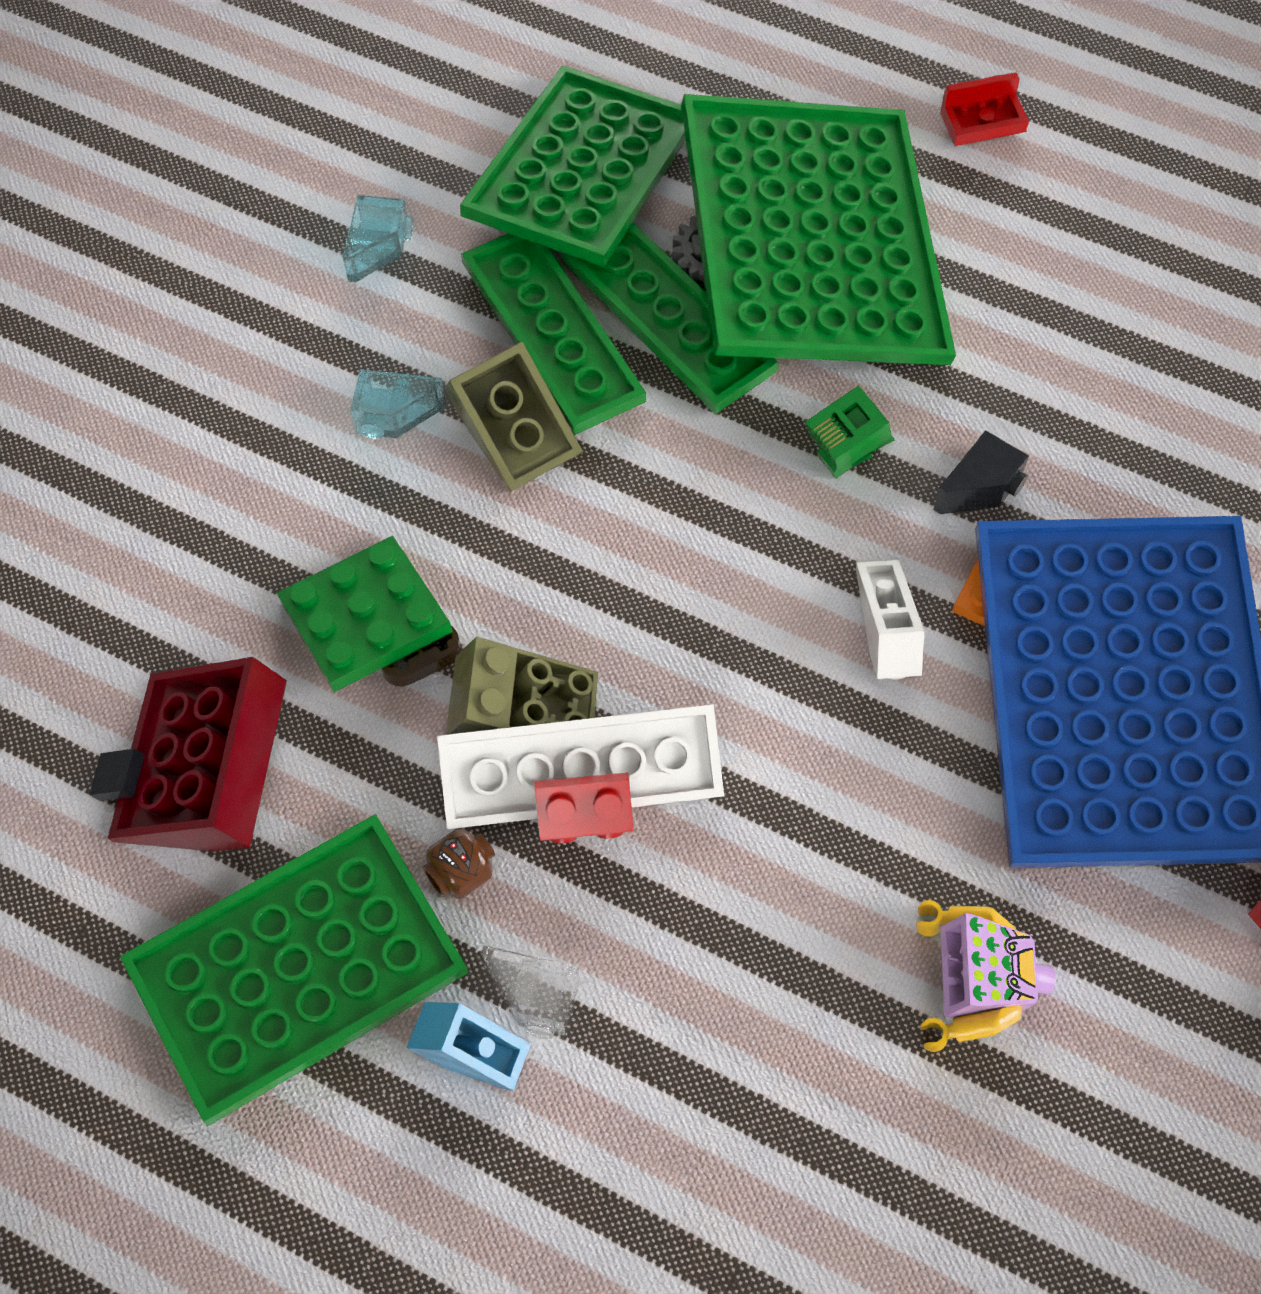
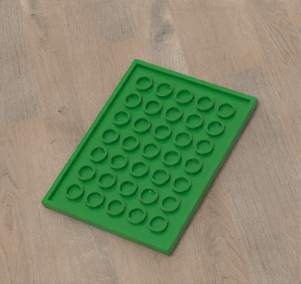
(814, 232)

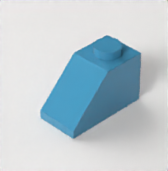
(468, 1044)

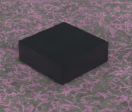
(117, 775)

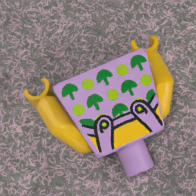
(985, 972)

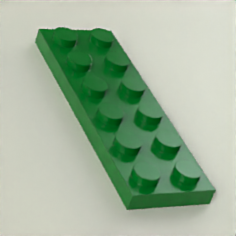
(670, 318)
(556, 327)

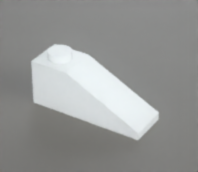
(890, 620)

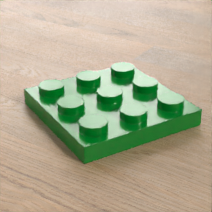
(364, 613)

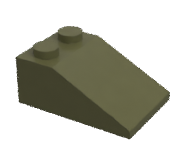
(513, 417)

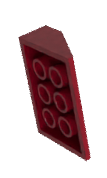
(205, 756)

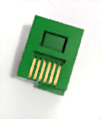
(848, 431)

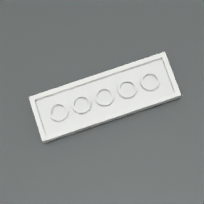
(665, 752)

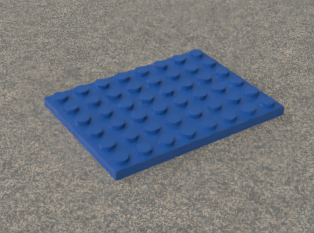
(1124, 689)

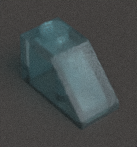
(375, 235)
(394, 402)

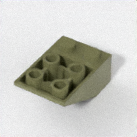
(515, 688)

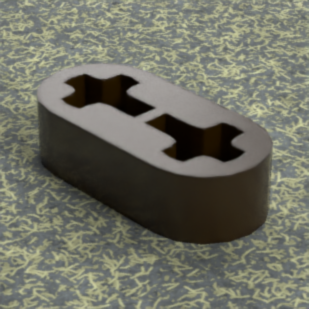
(424, 662)

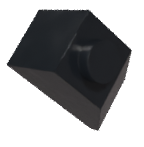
(983, 477)

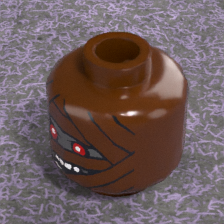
(459, 863)

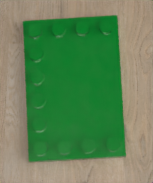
(578, 166)
(292, 968)

